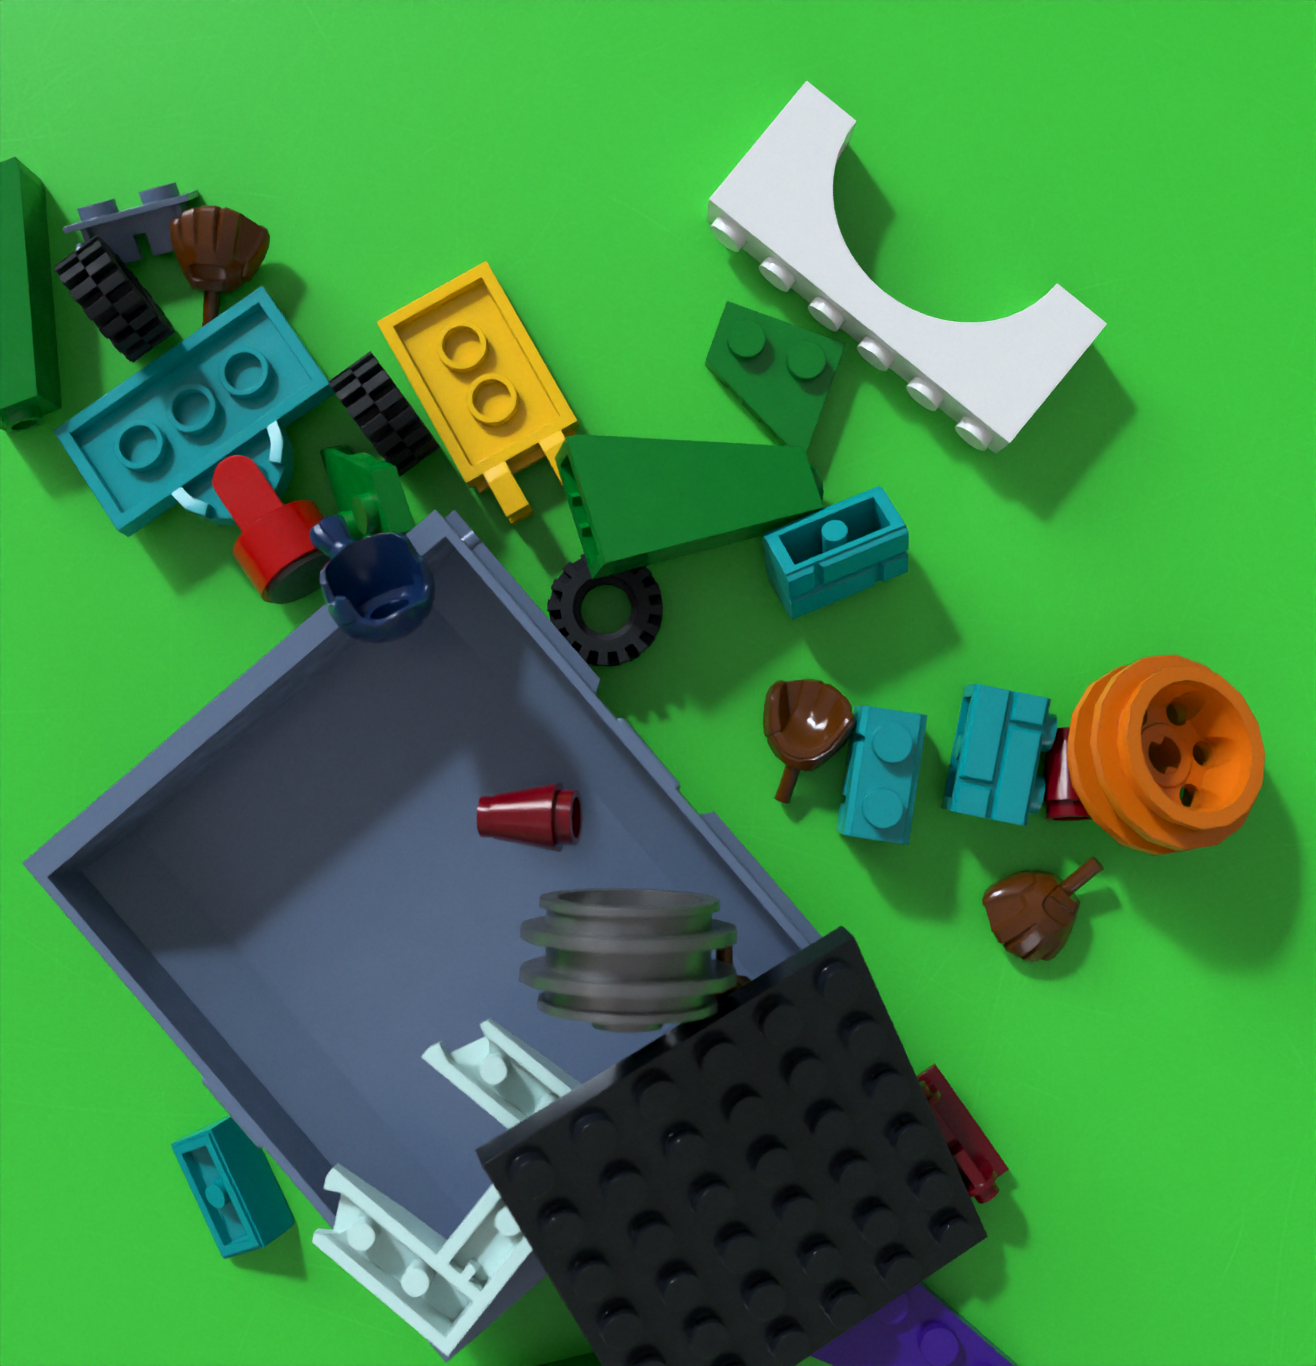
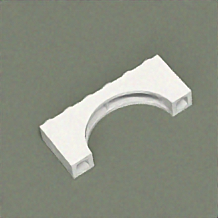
(975, 372)

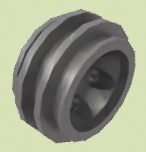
(628, 957)

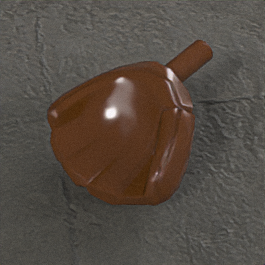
(217, 251)
(805, 727)
(1036, 910)

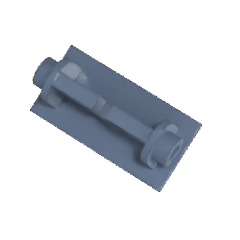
(120, 227)

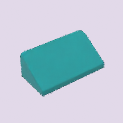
(233, 1187)

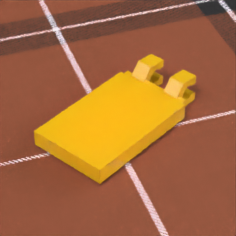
(481, 383)

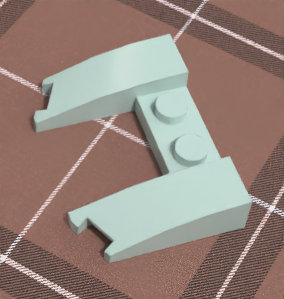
(404, 1262)

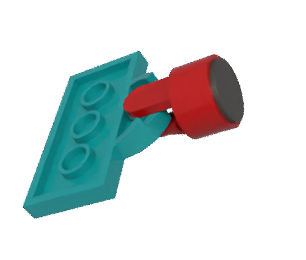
(213, 436)

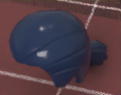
(373, 585)

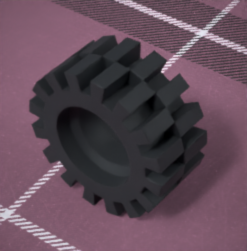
(114, 299)
(383, 413)
(611, 648)

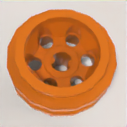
(1160, 730)

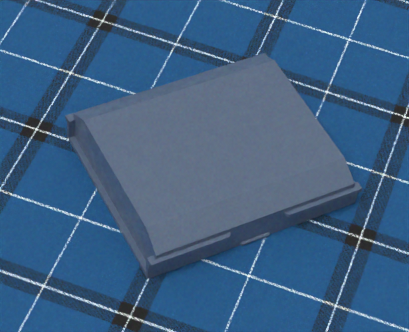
(316, 893)

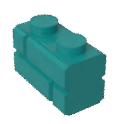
(836, 552)
(999, 754)
(881, 774)

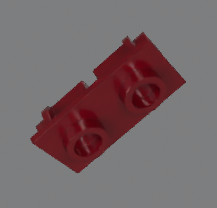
(968, 1145)

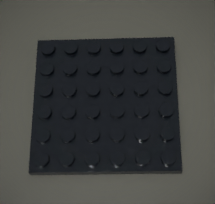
(742, 1177)

